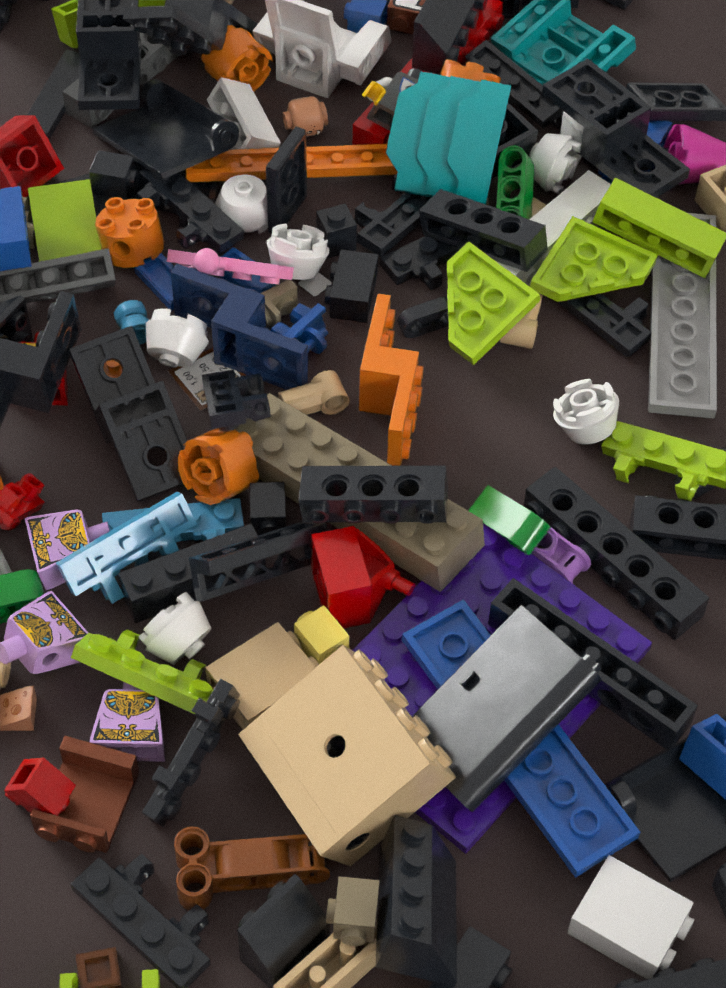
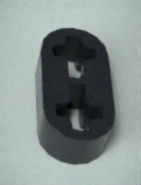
(424, 318)

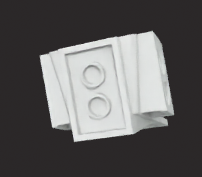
(314, 49)

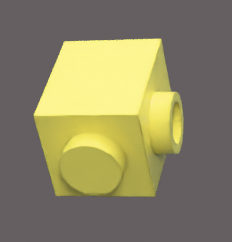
(320, 634)

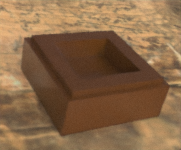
(99, 969)

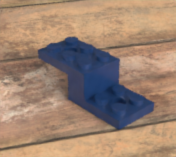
(239, 328)

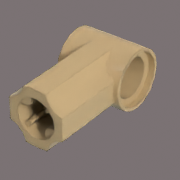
(524, 332)
(322, 394)

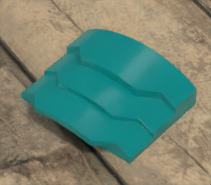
(551, 40)
(447, 135)

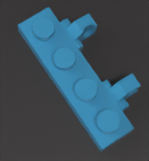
(210, 519)
(147, 532)

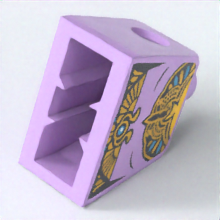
(57, 536)
(42, 635)
(130, 723)

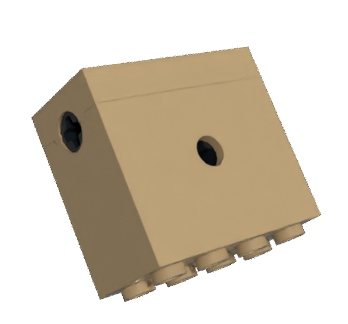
(347, 755)

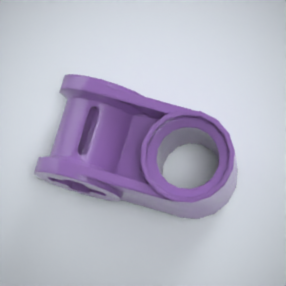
(562, 555)

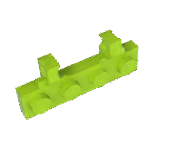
(689, 460)
(130, 666)

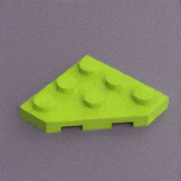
(591, 263)
(483, 302)

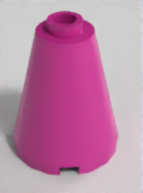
(695, 150)

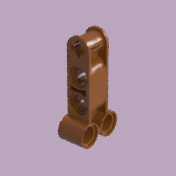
(242, 864)

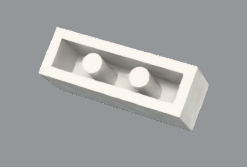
(240, 105)

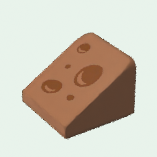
(18, 709)

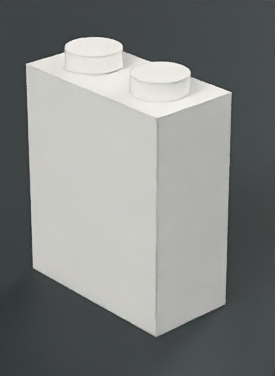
(631, 918)

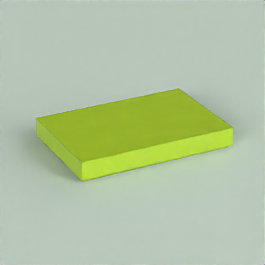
(64, 219)

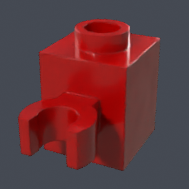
(40, 787)

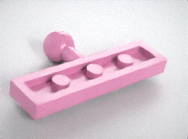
(210, 263)

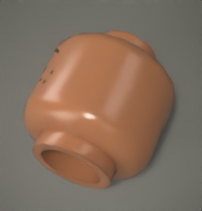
(306, 114)

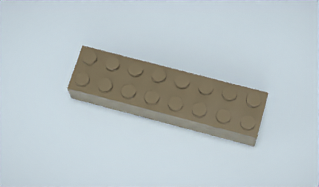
(295, 440)

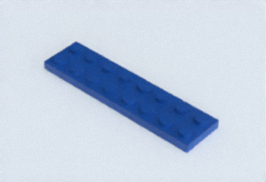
(554, 779)

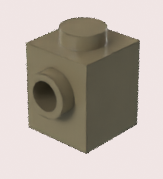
(354, 910)

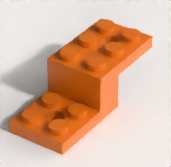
(390, 381)

